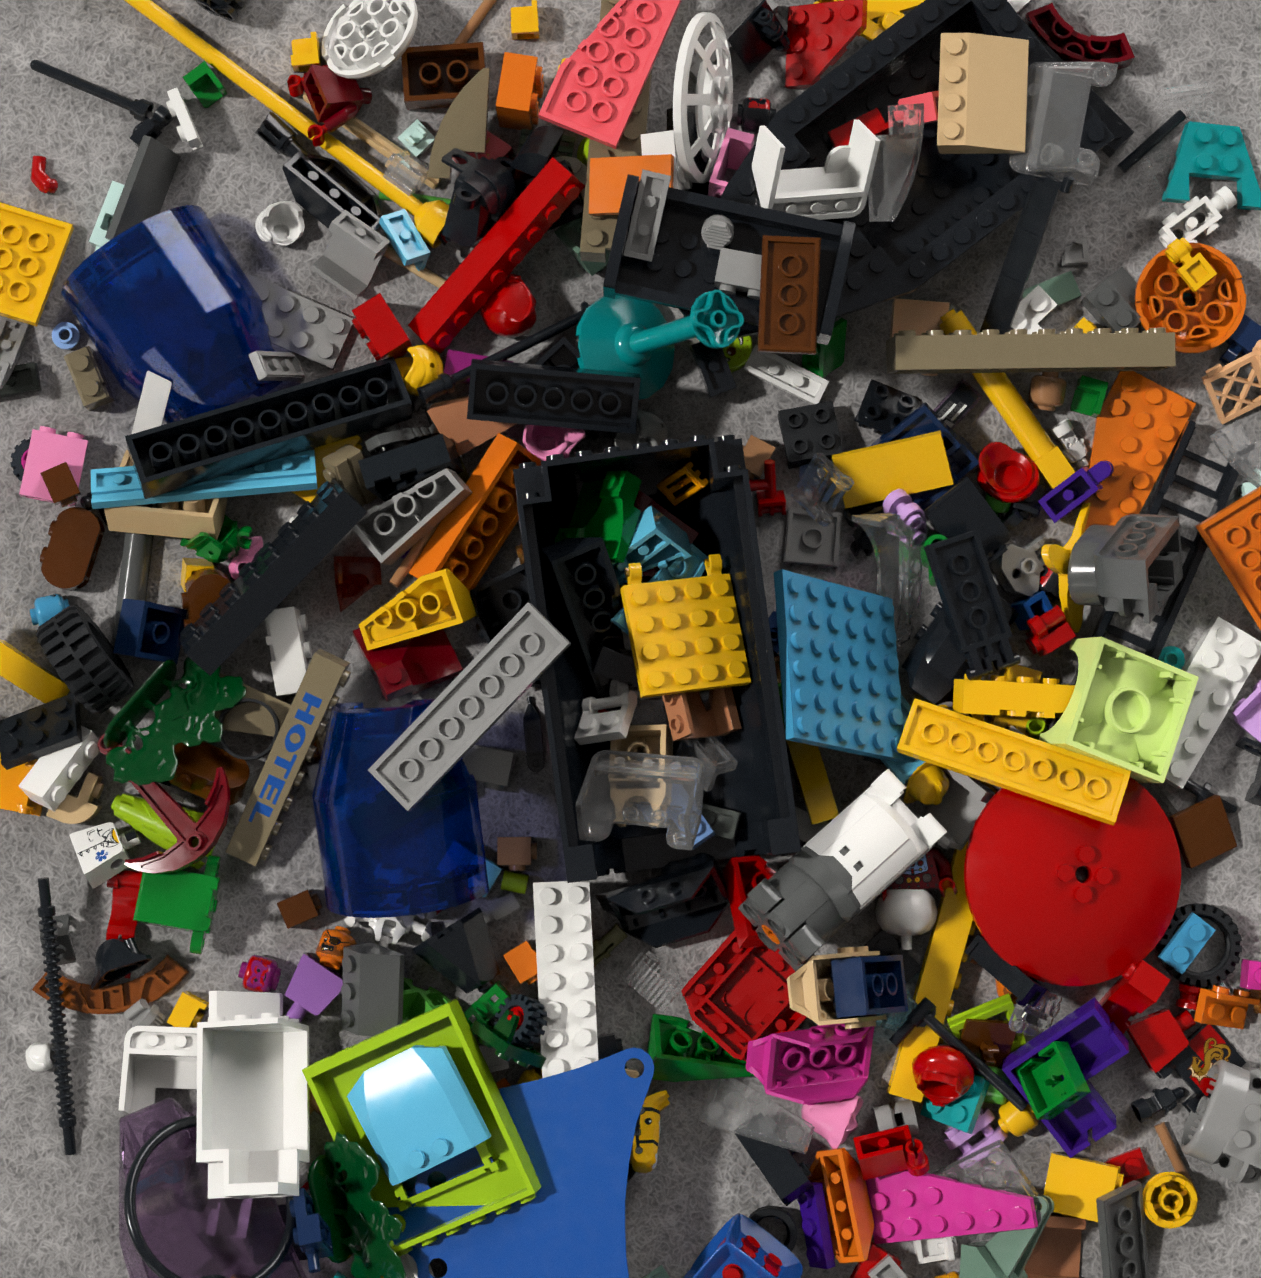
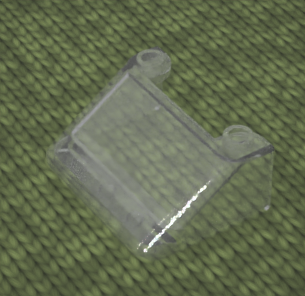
(1056, 120)

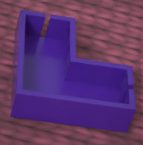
(1095, 1046)

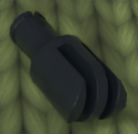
(279, 136)

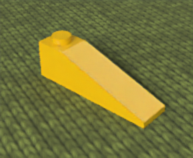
(423, 607)

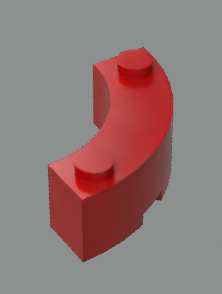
(1133, 993)

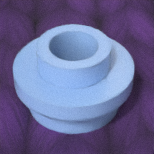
(73, 339)

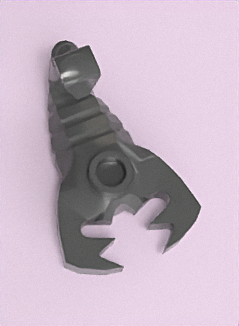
(396, 437)

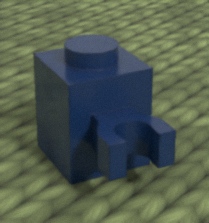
(1242, 340)

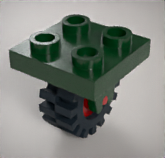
(515, 1031)

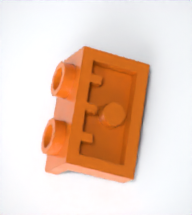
(1223, 1007)

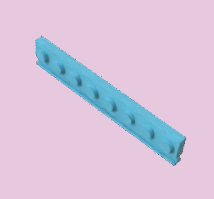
(292, 473)

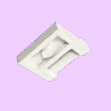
(609, 725)

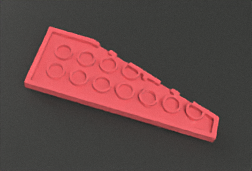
(608, 71)

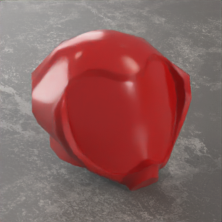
(510, 309)
(942, 1074)

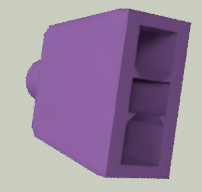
(312, 988)

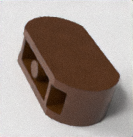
(72, 548)
(201, 589)
(198, 769)

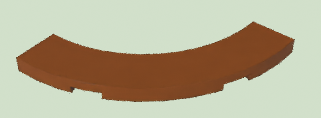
(118, 997)

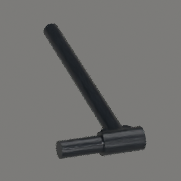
(924, 1015)

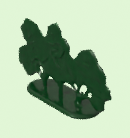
(182, 718)
(353, 1213)

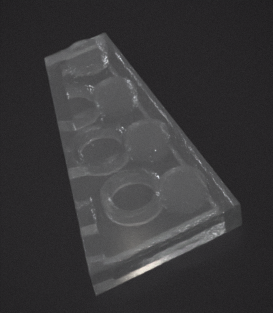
(748, 1113)

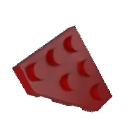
(820, 38)

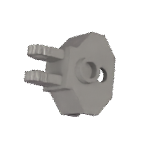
(1020, 568)

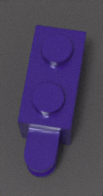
(1075, 490)

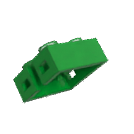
(484, 1008)
(1040, 1075)

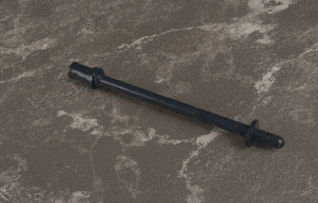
(446, 383)

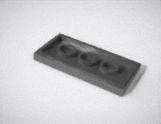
(144, 186)
(1123, 1232)

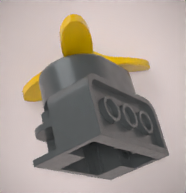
(1117, 566)

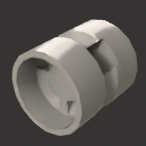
(885, 1116)

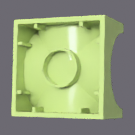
(1124, 709)

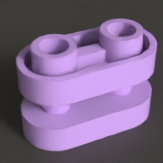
(901, 504)
(958, 1138)

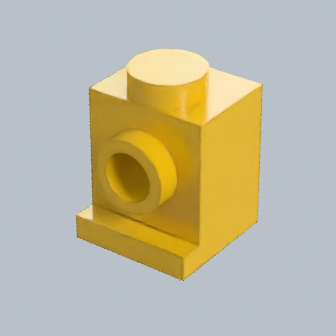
(187, 1011)

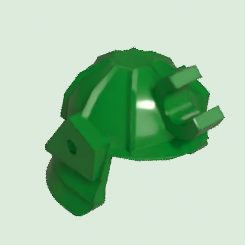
(225, 547)

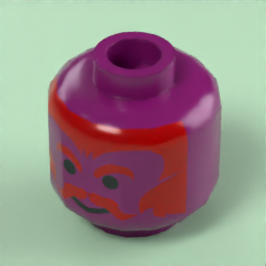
(260, 974)

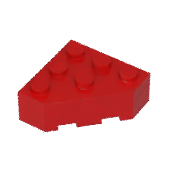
(740, 878)

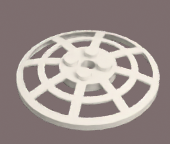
(712, 98)

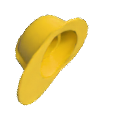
(927, 785)

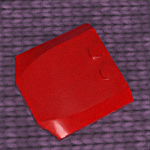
(741, 996)

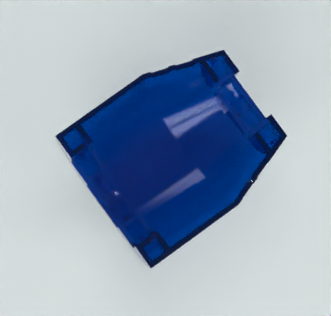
(173, 306)
(374, 850)

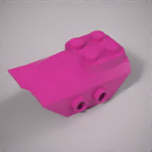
(812, 1063)

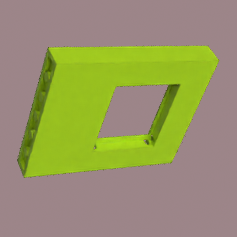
(493, 1184)

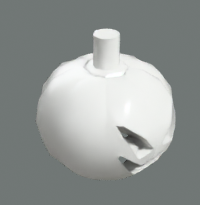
(906, 913)

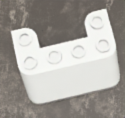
(154, 1060)

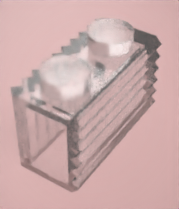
(652, 981)

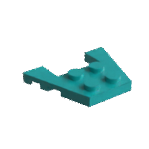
(1213, 153)

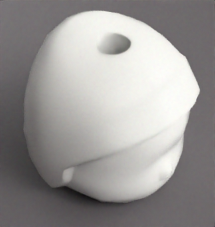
(40, 1057)

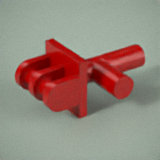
(770, 500)

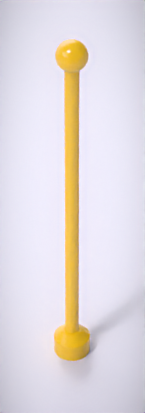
(428, 216)

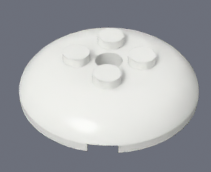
(372, 38)

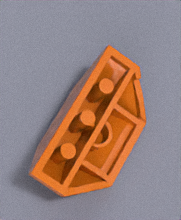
(846, 1203)

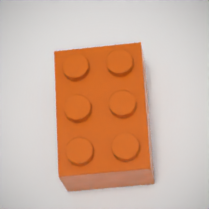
(519, 91)

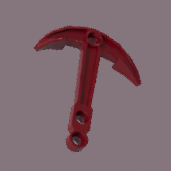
(184, 828)

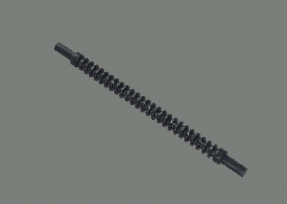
(46, 912)

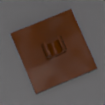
(988, 1040)

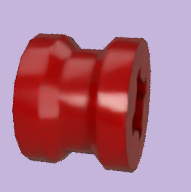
(1188, 996)

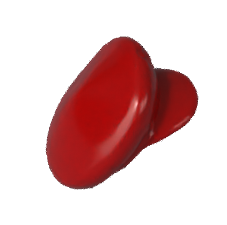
(1007, 473)

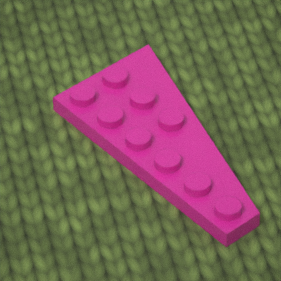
(940, 1207)

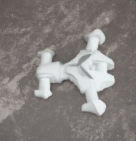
(393, 926)

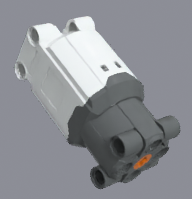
(840, 871)

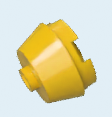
(1169, 1200)

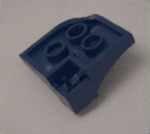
(959, 452)

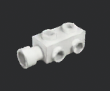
(1188, 224)

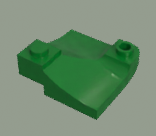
(606, 511)

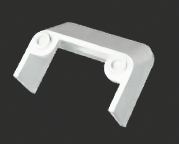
(816, 192)

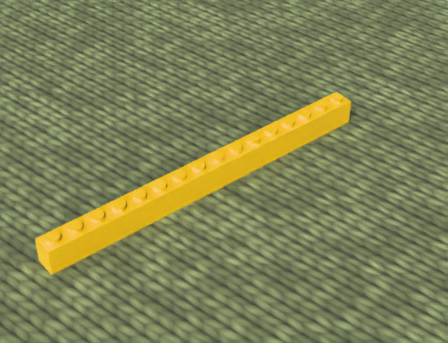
(946, 944)

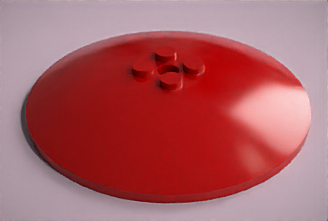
(1036, 910)

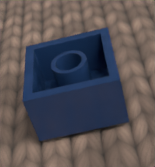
(149, 631)

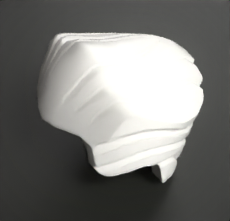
(280, 223)

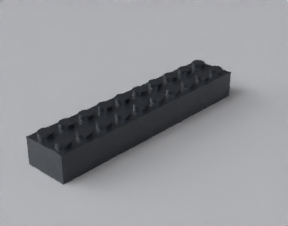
(269, 427)

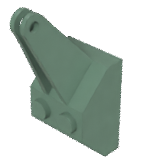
(1007, 1251)

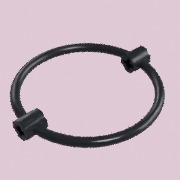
(131, 1215)

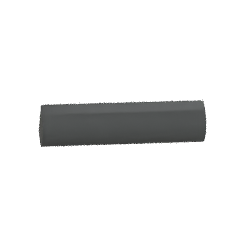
(134, 571)

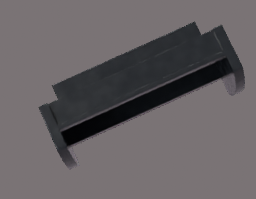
(687, 267)

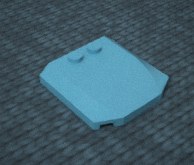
(416, 1111)

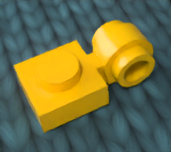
(1195, 269)

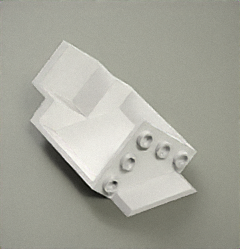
(252, 1096)

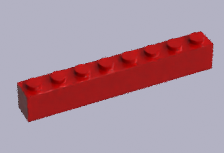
(496, 255)

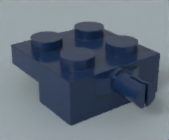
(311, 1232)

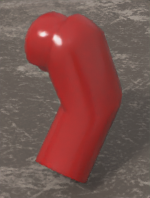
(40, 178)

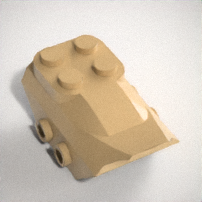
(813, 990)

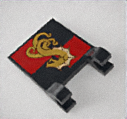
(1193, 1062)

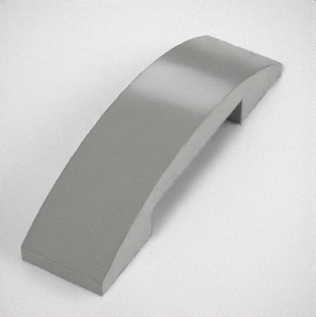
(12, 340)

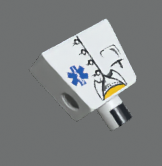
(103, 851)

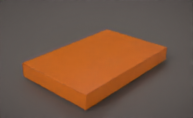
(610, 174)

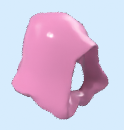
(551, 440)
(833, 1119)

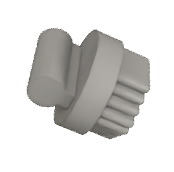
(717, 231)
(144, 1014)

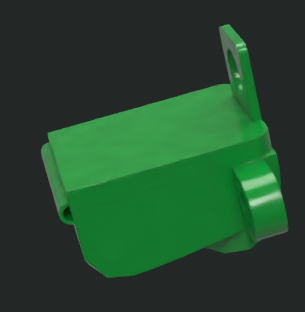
(181, 901)

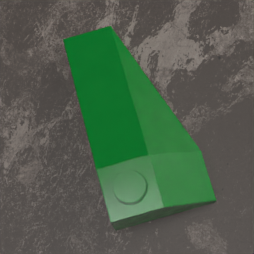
(688, 1055)

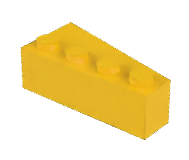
(1011, 698)

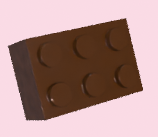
(439, 72)

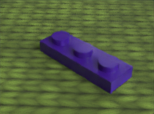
(816, 1227)

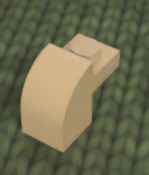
(81, 807)

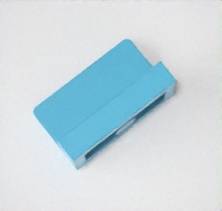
(405, 238)

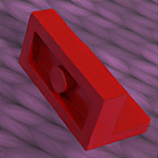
(872, 120)

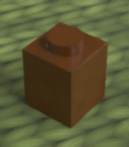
(61, 485)
(300, 908)

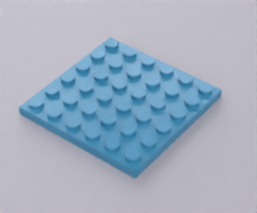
(838, 667)

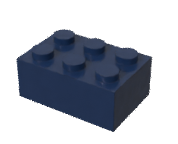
(869, 985)

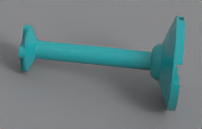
(637, 339)

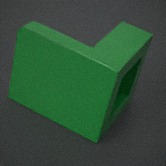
(205, 85)
(1089, 396)

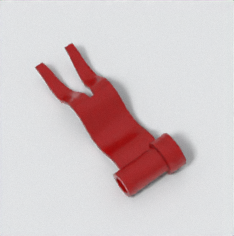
(124, 900)

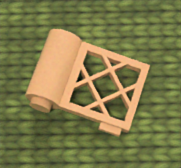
(1218, 371)

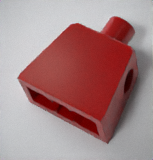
(1160, 1036)

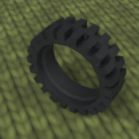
(1231, 952)

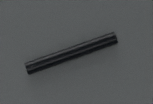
(1152, 141)

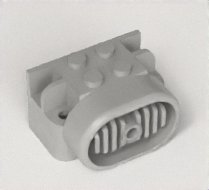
(1228, 1125)

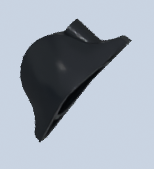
(115, 960)

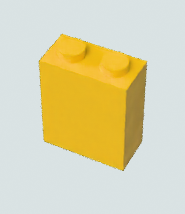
(1077, 1184)

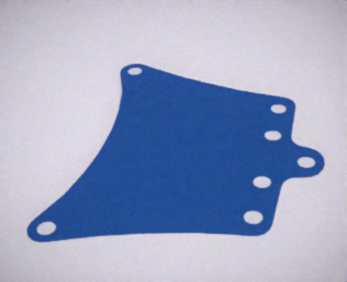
(580, 1146)

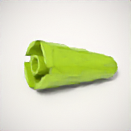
(143, 818)

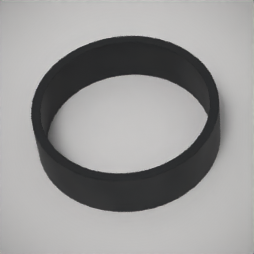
(277, 728)

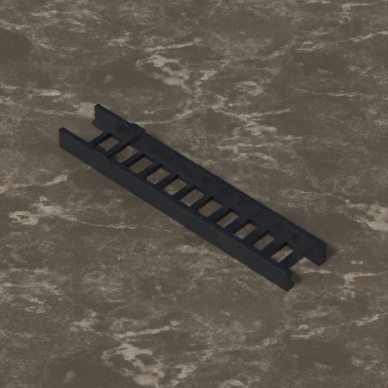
(1197, 547)

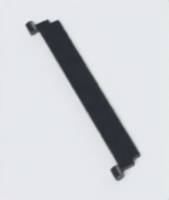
(1023, 251)

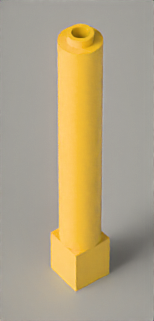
(1016, 413)

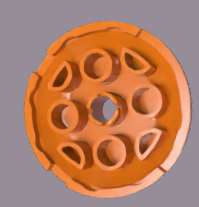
(1216, 308)

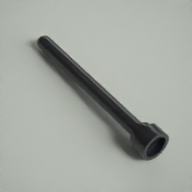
(137, 107)

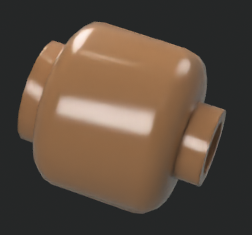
(1047, 391)

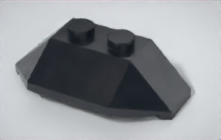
(329, 189)

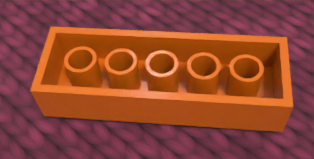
(481, 523)

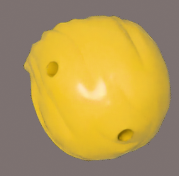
(419, 368)

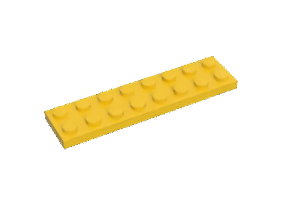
(1014, 761)

